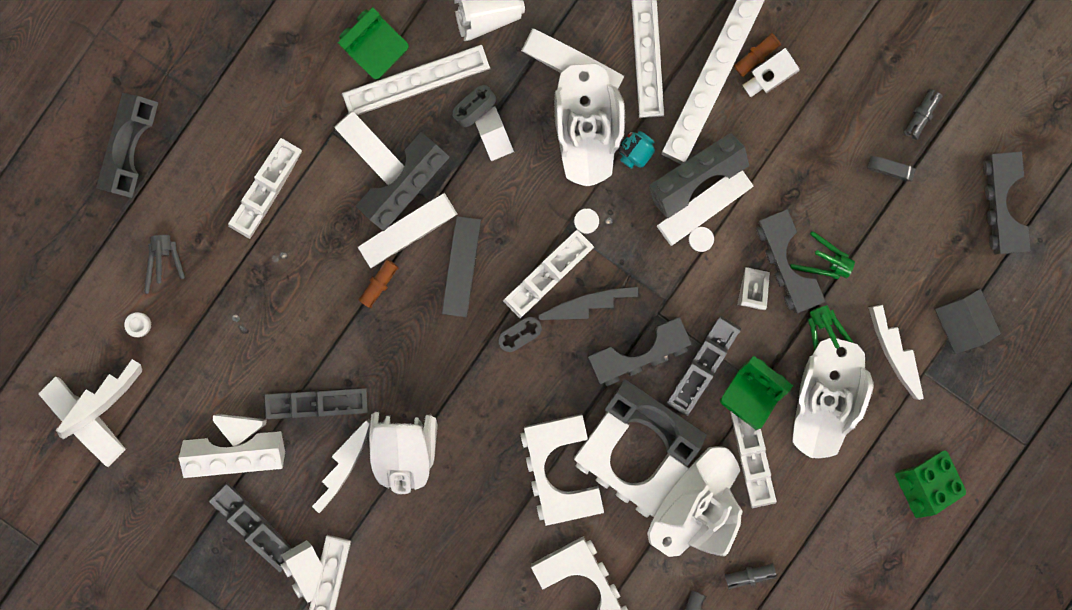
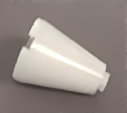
(484, 16)

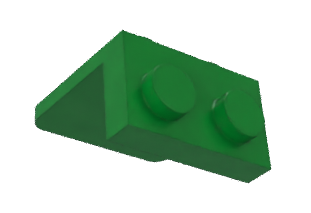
(373, 43)
(755, 392)
(931, 485)

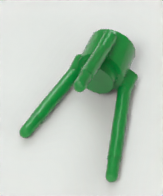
(840, 264)
(824, 318)

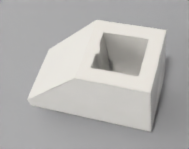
(305, 569)

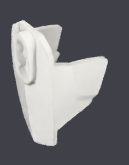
(589, 131)
(828, 406)
(402, 452)
(700, 508)

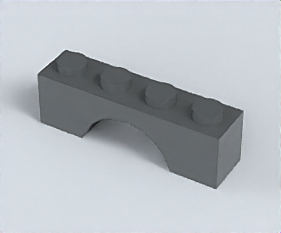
(421, 164)
(118, 169)
(675, 188)
(1007, 233)
(800, 291)
(669, 339)
(679, 436)

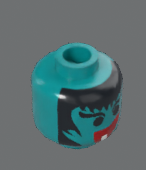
(636, 149)

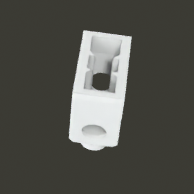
(781, 65)

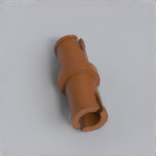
(757, 55)
(378, 283)

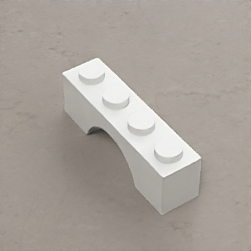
(260, 453)

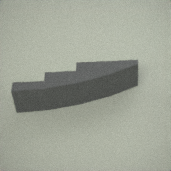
(461, 266)
(580, 306)
(703, 365)
(315, 403)
(250, 524)

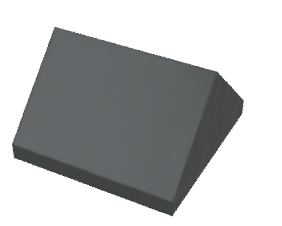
(967, 322)

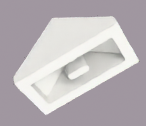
(494, 134)
(754, 289)
(238, 428)

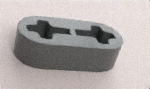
(474, 106)
(891, 168)
(523, 339)

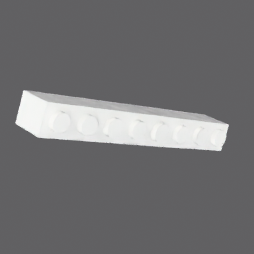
(711, 79)

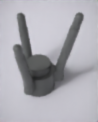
(159, 248)

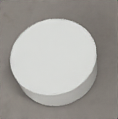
(586, 221)
(701, 239)
(137, 324)

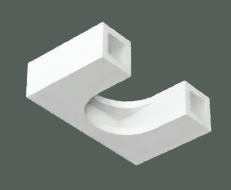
(595, 457)
(556, 504)
(577, 559)

